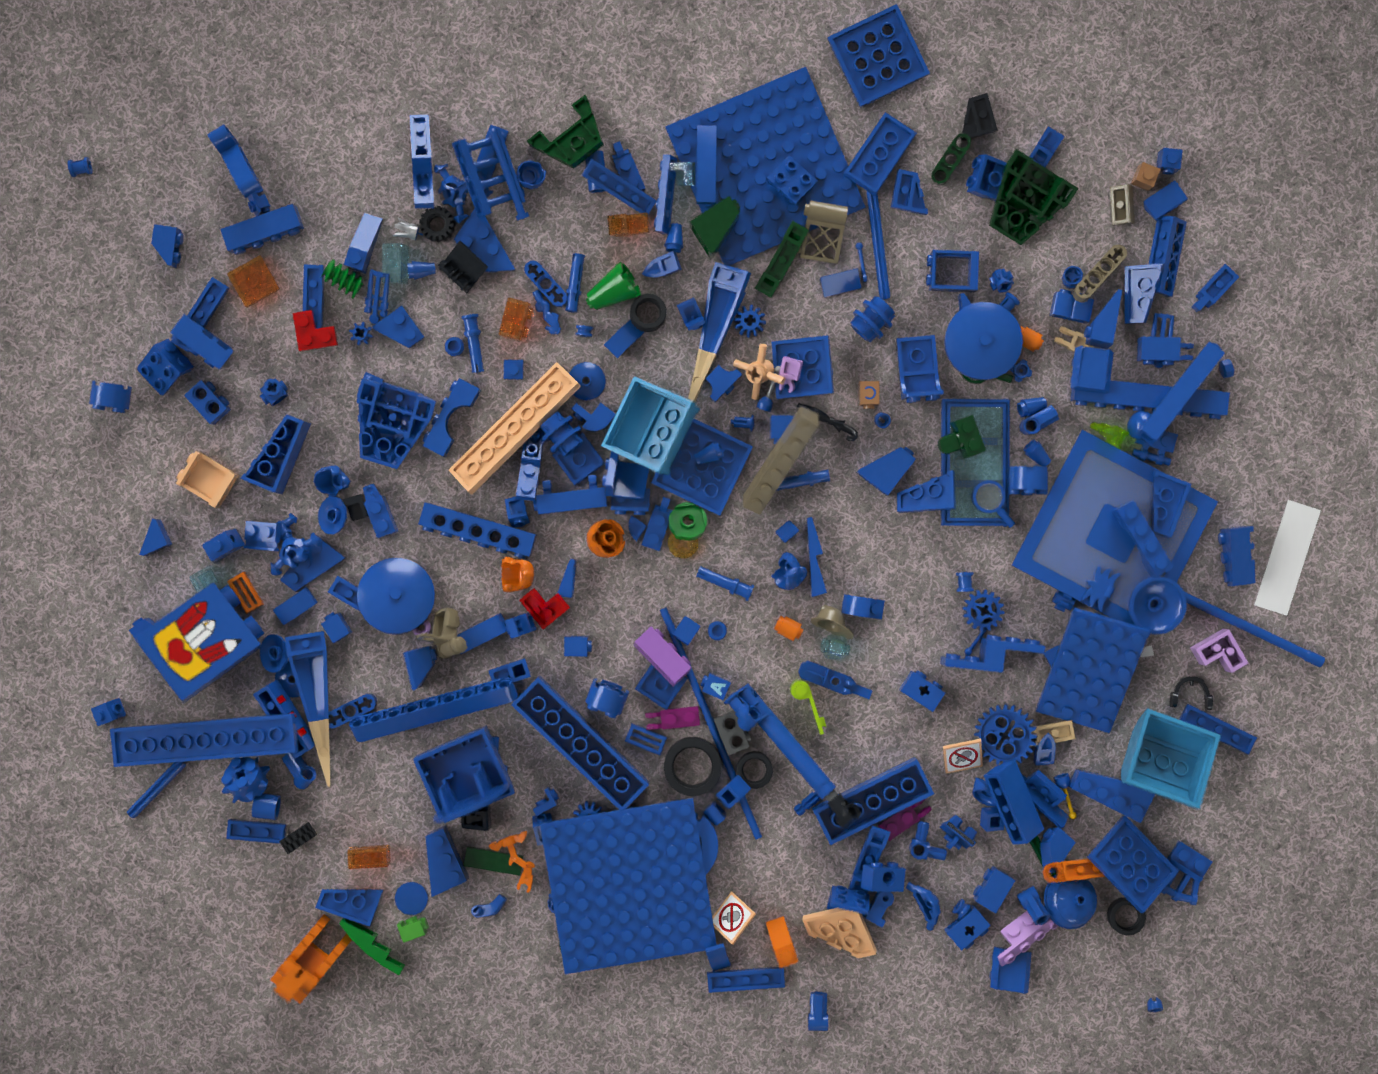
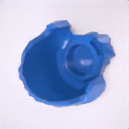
(331, 480)

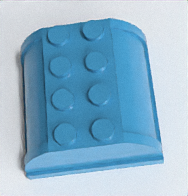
(650, 425)
(1169, 758)

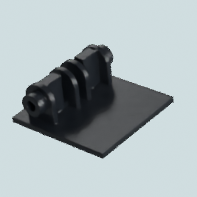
(463, 267)

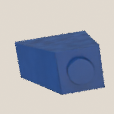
(888, 470)

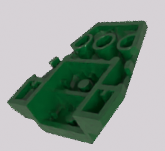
(1028, 198)

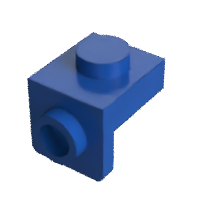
(691, 314)
(108, 712)

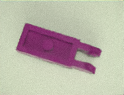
(675, 718)
(903, 820)

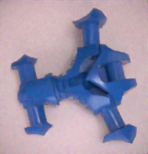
(456, 191)
(292, 549)

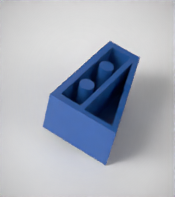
(1237, 555)
(444, 862)

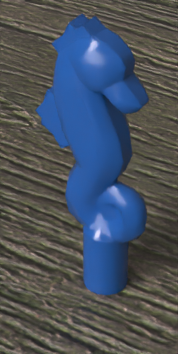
(551, 318)

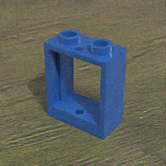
(973, 267)

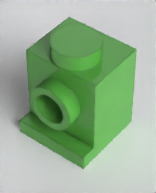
(412, 928)

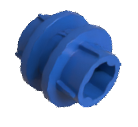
(872, 319)
(561, 434)

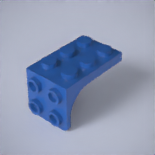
(918, 368)

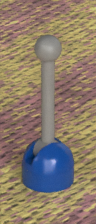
(766, 403)

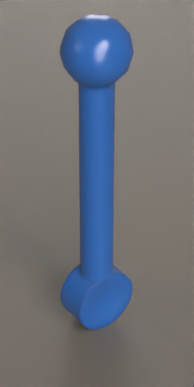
(859, 246)
(968, 651)

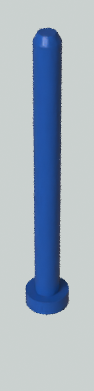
(508, 176)

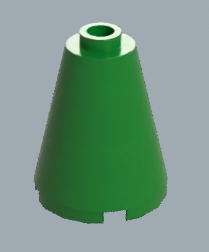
(613, 288)

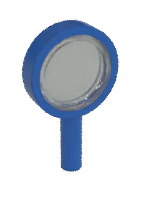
(989, 498)

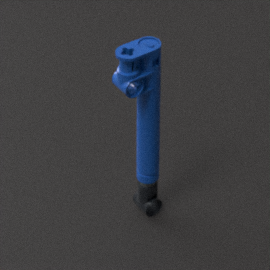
(754, 711)

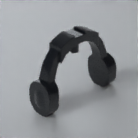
(1207, 697)

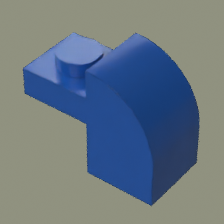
(597, 420)

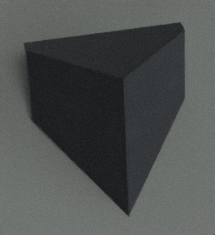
(478, 819)

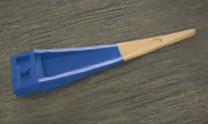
(723, 300)
(309, 666)

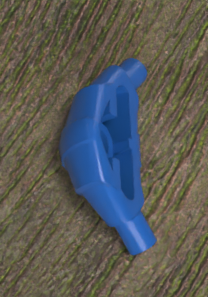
(928, 904)

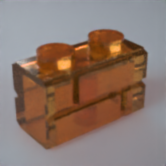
(515, 319)
(369, 856)

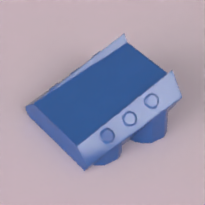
(1091, 369)
(1011, 976)

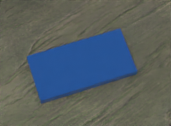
(879, 153)

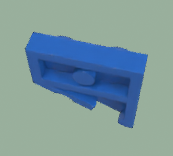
(399, 328)

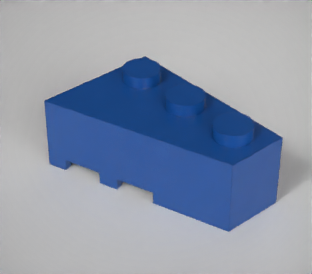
(201, 342)

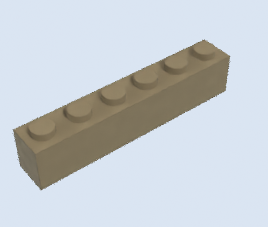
(780, 460)

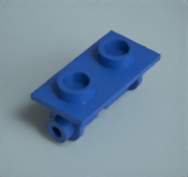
(258, 203)

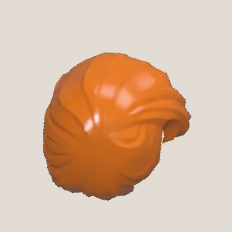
(516, 574)

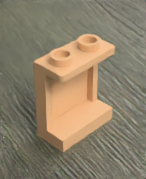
(207, 478)

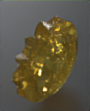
(682, 552)

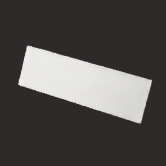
(1287, 557)

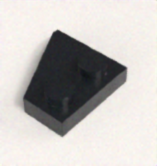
(979, 117)

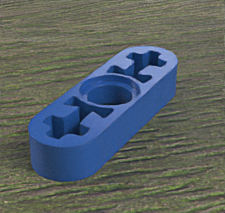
(532, 276)
(361, 699)

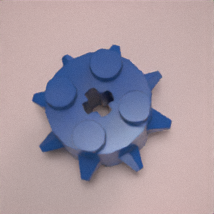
(245, 779)

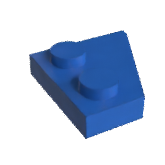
(907, 193)

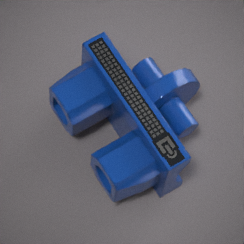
(957, 837)

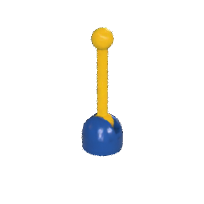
(1063, 781)

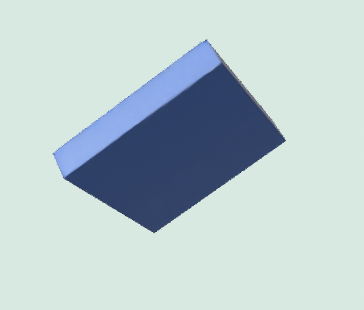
(580, 462)
(657, 688)

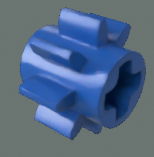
(1001, 280)
(367, 335)
(1063, 601)

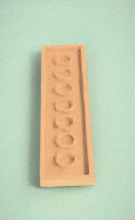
(514, 428)

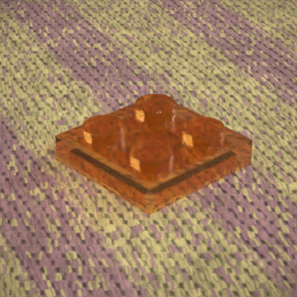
(253, 281)

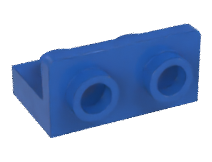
(639, 507)

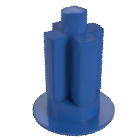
(744, 422)

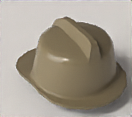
(832, 621)

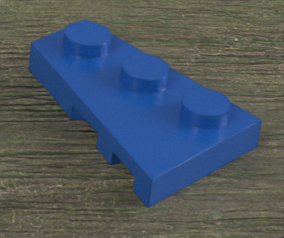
(929, 496)
(1168, 502)
(318, 561)
(351, 904)

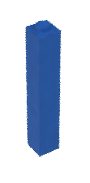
(1180, 393)

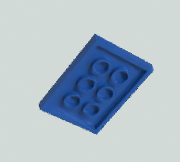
(1132, 864)

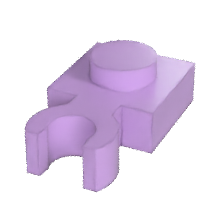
(791, 370)

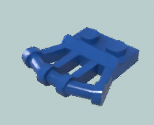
(1193, 865)

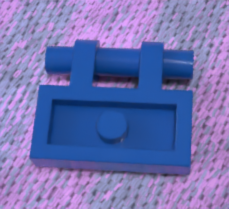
(1164, 444)

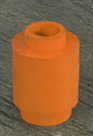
(1031, 339)
(788, 628)

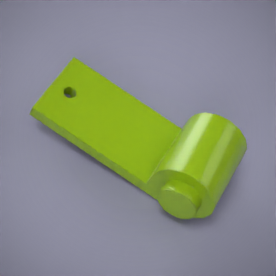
(801, 690)

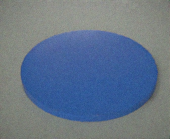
(411, 898)

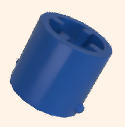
(266, 806)

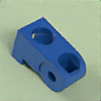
(878, 907)

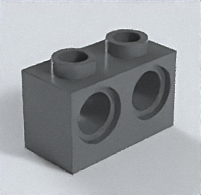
(728, 733)

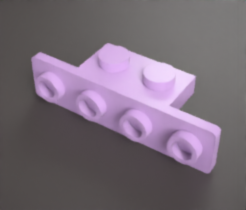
(1021, 935)

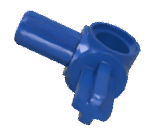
(928, 851)

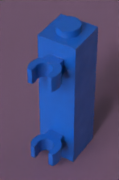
(570, 500)

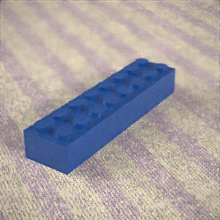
(580, 743)

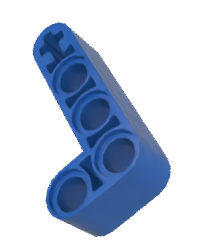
(235, 160)

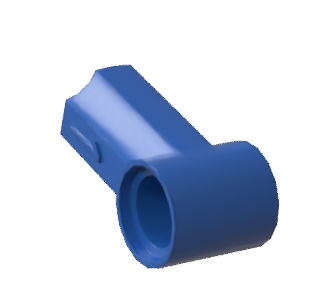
(1040, 420)
(299, 769)
(1032, 903)
(818, 1012)

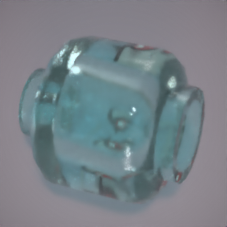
(835, 647)

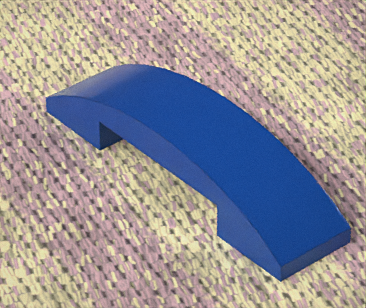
(870, 852)

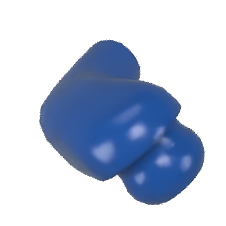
(489, 909)

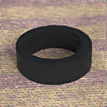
(676, 783)

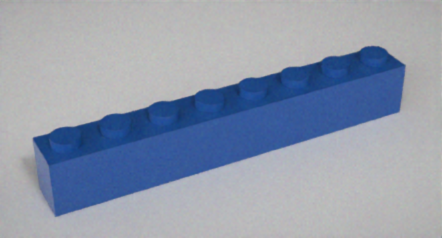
(1149, 396)

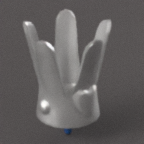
(411, 229)

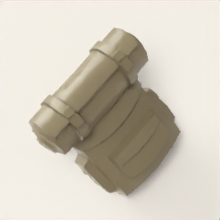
(445, 634)

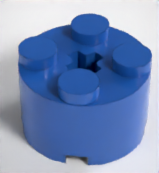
(110, 396)
(1028, 480)
(606, 697)

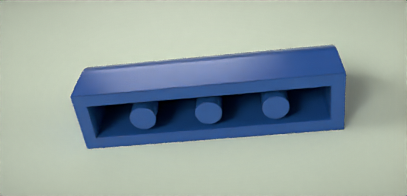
(1014, 802)

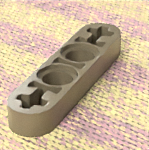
(1101, 274)

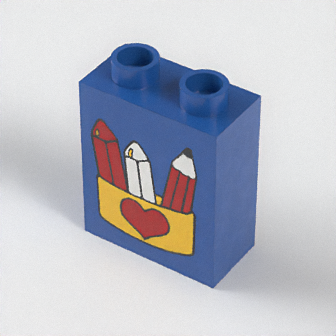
(200, 641)

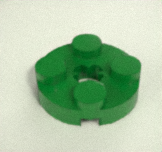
(687, 532)

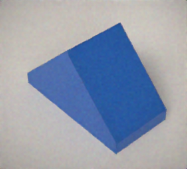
(155, 539)

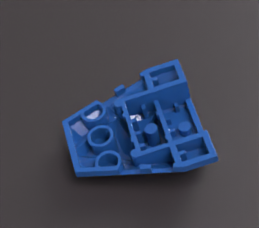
(390, 421)

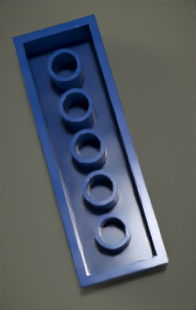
(877, 799)

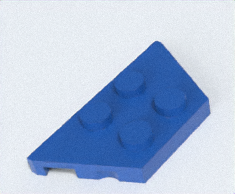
(483, 242)

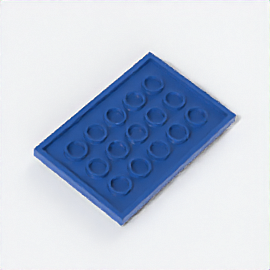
(1092, 670)

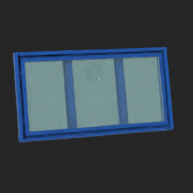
(994, 427)

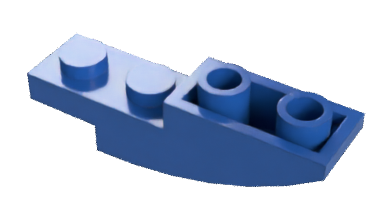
(530, 467)

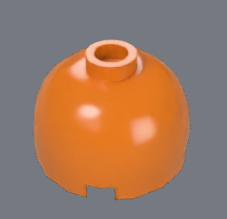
(605, 538)

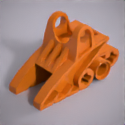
(306, 965)

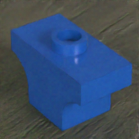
(722, 381)

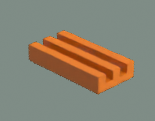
(253, 606)

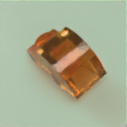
(628, 225)

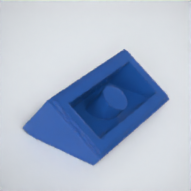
(1165, 200)
(840, 282)

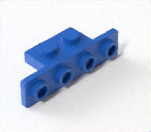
(1046, 797)

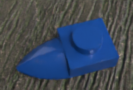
(663, 266)
(1045, 752)

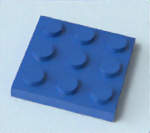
(816, 371)

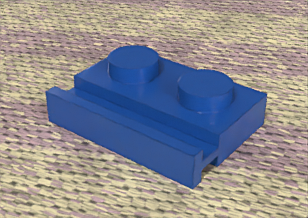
(262, 535)

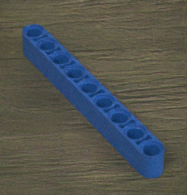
(433, 709)

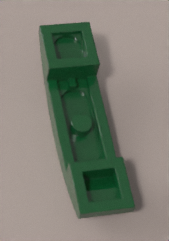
(782, 259)

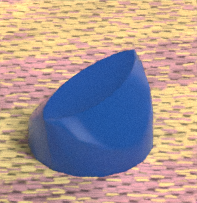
(982, 793)

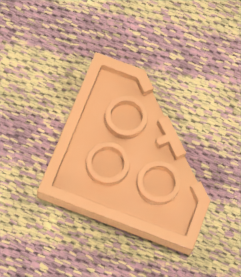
(844, 928)

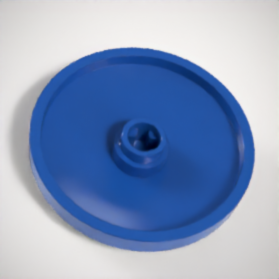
(983, 341)
(395, 596)

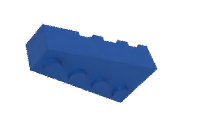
(278, 456)
(1112, 793)

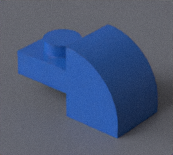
(862, 606)
(520, 625)
(515, 670)

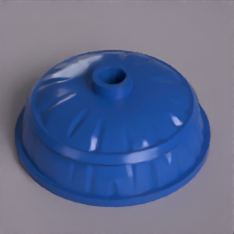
(1063, 903)

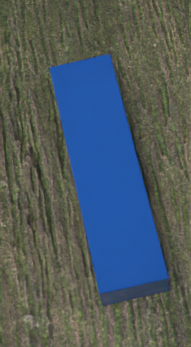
(814, 548)

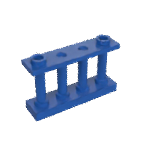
(474, 184)

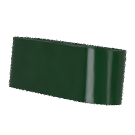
(953, 149)

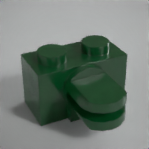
(964, 438)

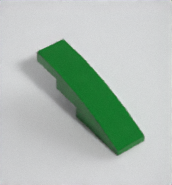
(366, 941)

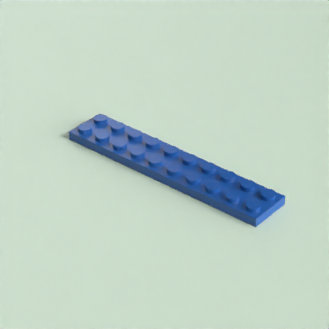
(204, 740)

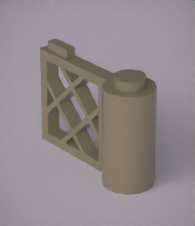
(827, 216)

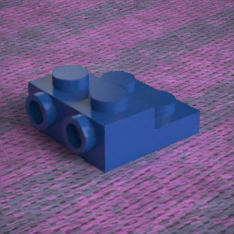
(986, 176)

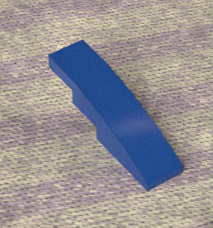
(706, 164)

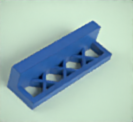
(1162, 251)

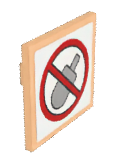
(963, 756)
(732, 917)

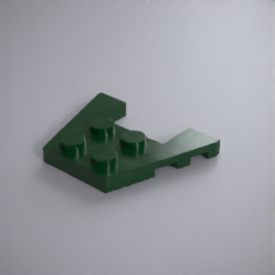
(576, 142)

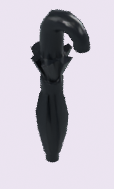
(838, 424)

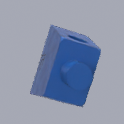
(222, 545)

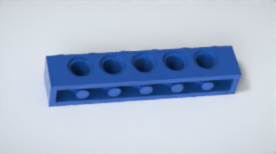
(431, 512)

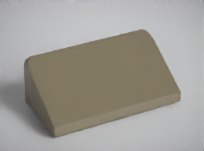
(1122, 205)

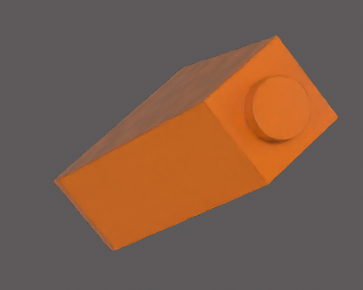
(782, 942)

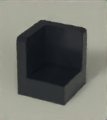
(356, 507)

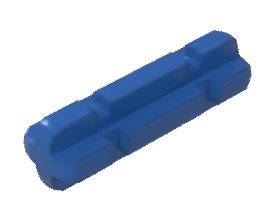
(806, 803)

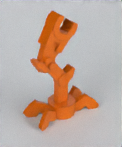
(526, 876)

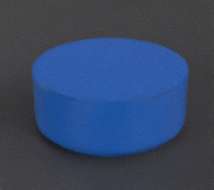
(717, 630)

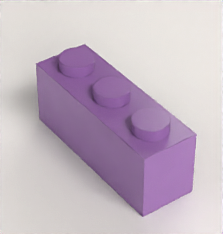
(663, 655)

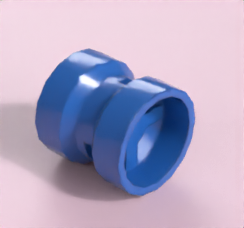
(1072, 273)

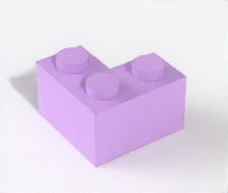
(1221, 647)

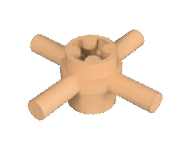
(759, 371)

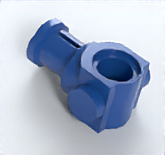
(273, 392)

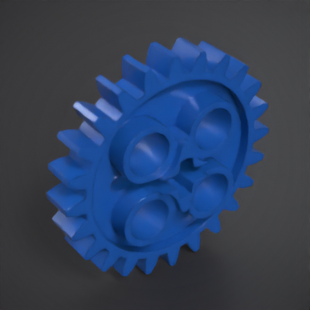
(1020, 744)

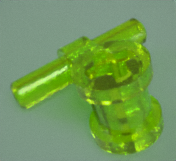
(1113, 435)

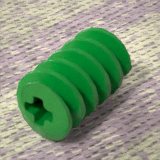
(342, 278)

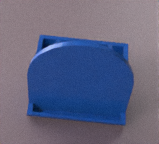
(464, 775)

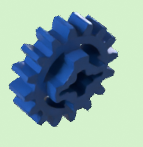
(986, 602)

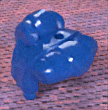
(790, 573)

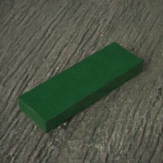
(491, 861)

